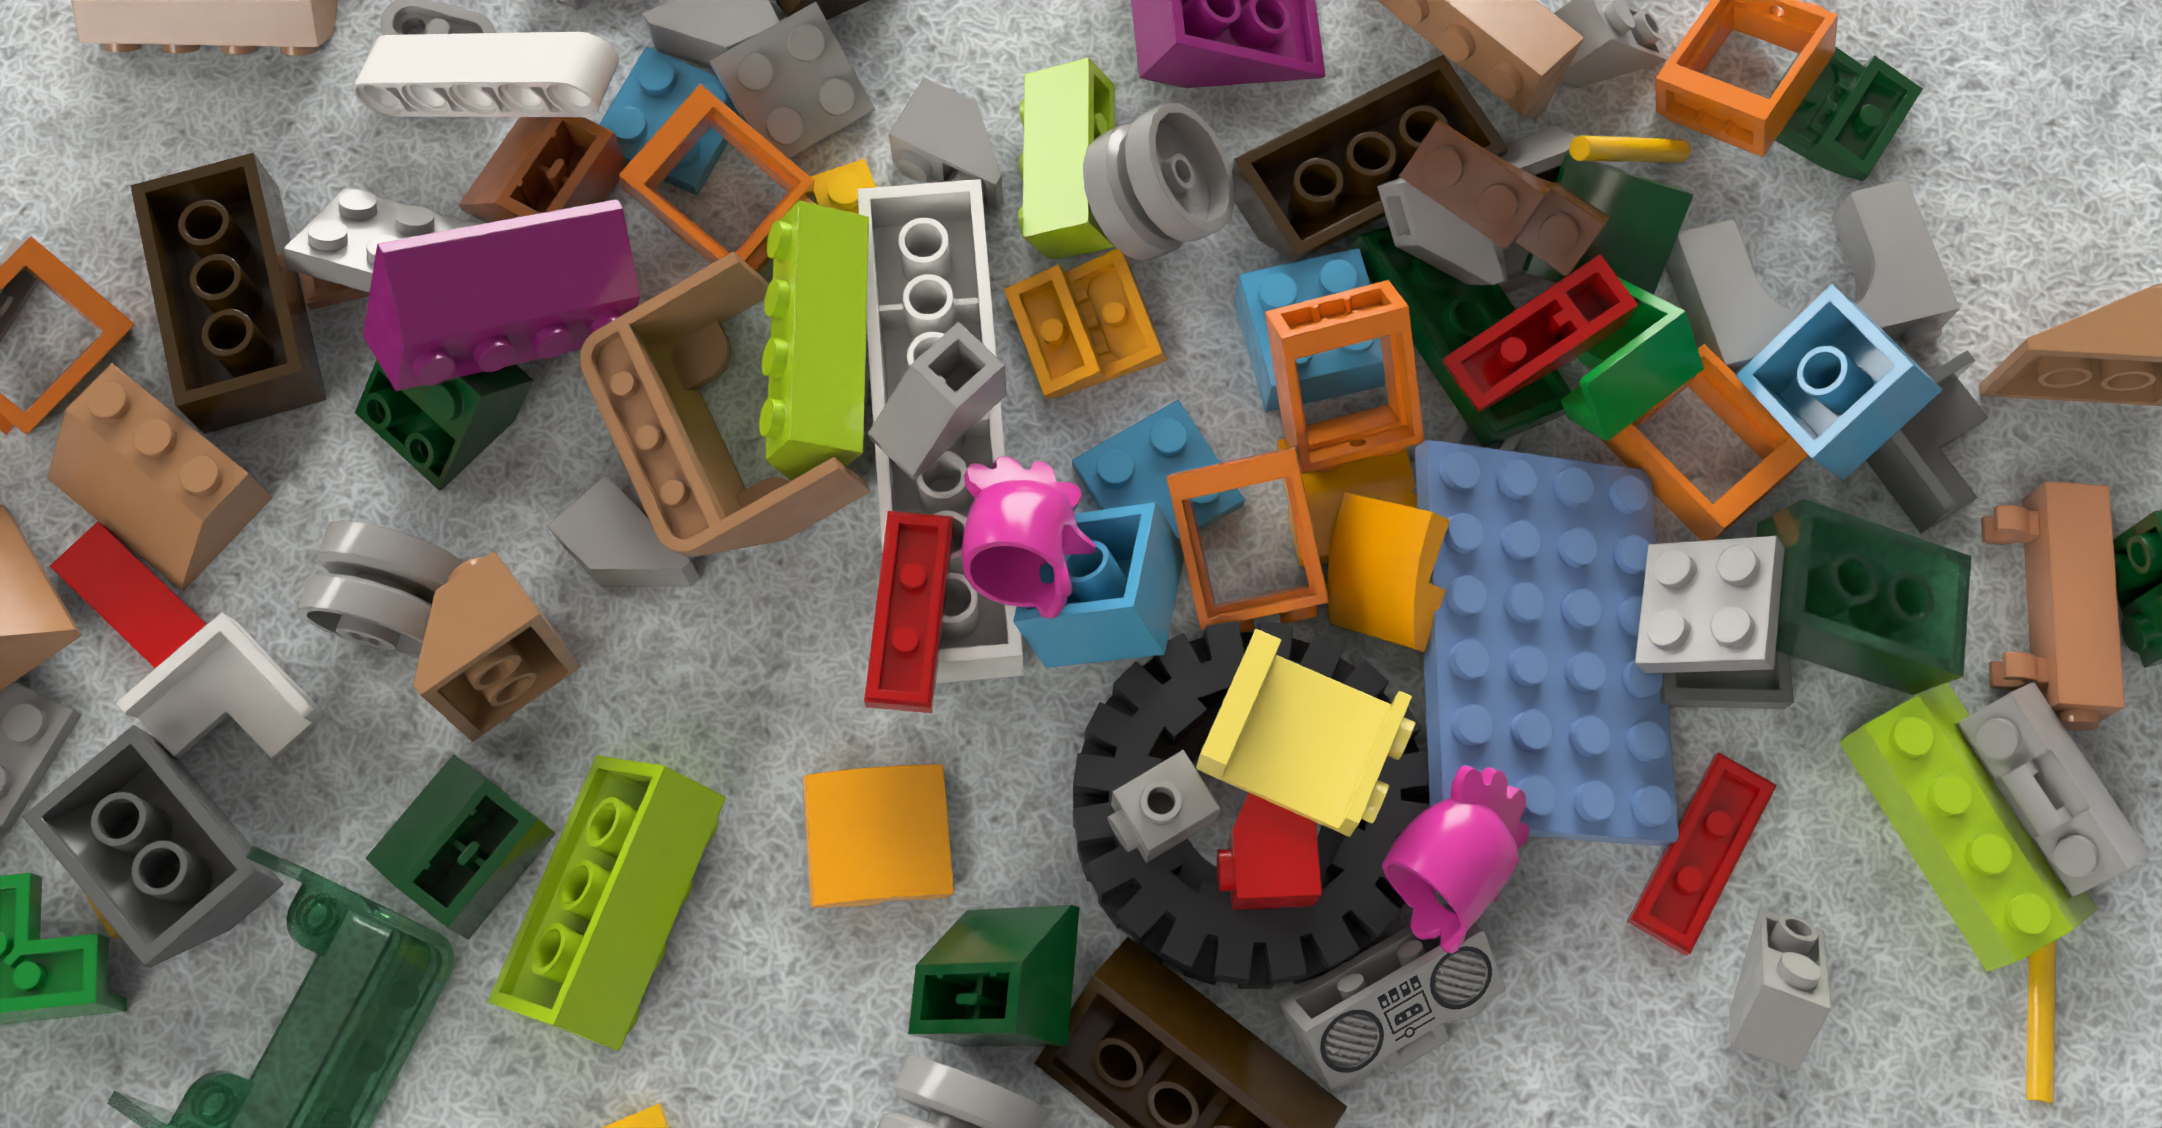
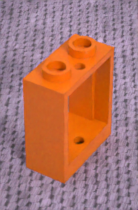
(1732, 112)
(677, 138)
(83, 300)
(1336, 323)
(1748, 419)
(1290, 603)

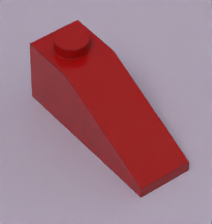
(1542, 335)
(1270, 858)

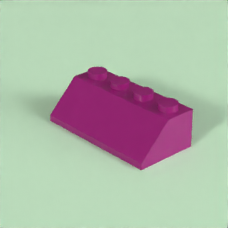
(498, 293)

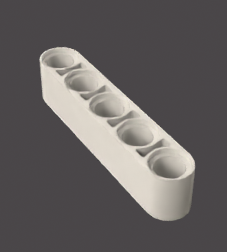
(487, 75)

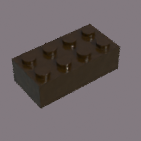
(222, 294)

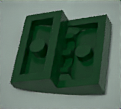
(1849, 115)
(1640, 226)

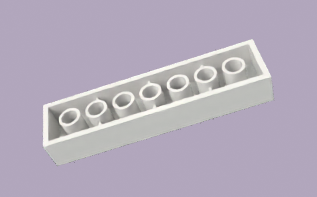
(922, 280)

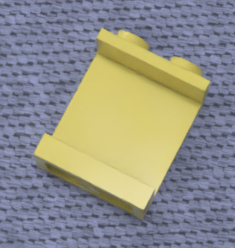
(1304, 739)

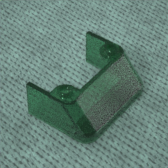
(341, 1031)

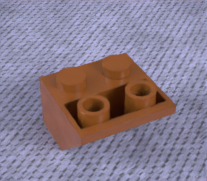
(546, 168)

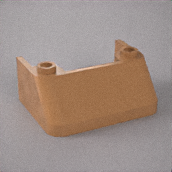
(647, 388)

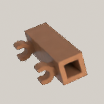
(2068, 601)

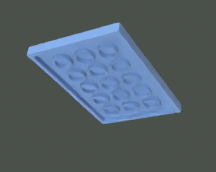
(1541, 641)

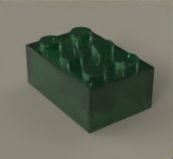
(1869, 598)

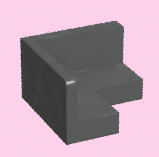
(1913, 461)

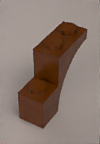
(1504, 199)

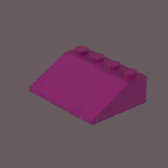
(1227, 41)

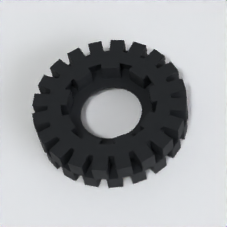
(1172, 709)

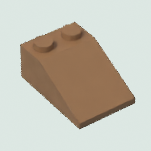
(2091, 358)

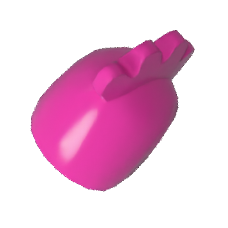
(1017, 528)
(1462, 851)

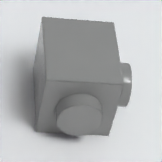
(1162, 807)

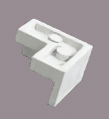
(216, 677)

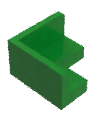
(1634, 367)
(47, 975)

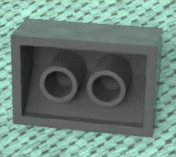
(151, 849)

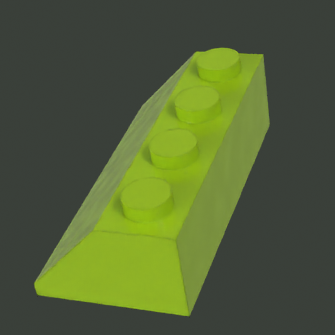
(815, 338)
(1963, 830)
(608, 900)

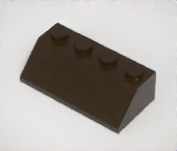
(1326, 172)
(1168, 1057)

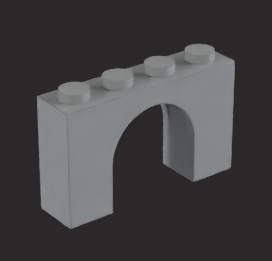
(1887, 248)

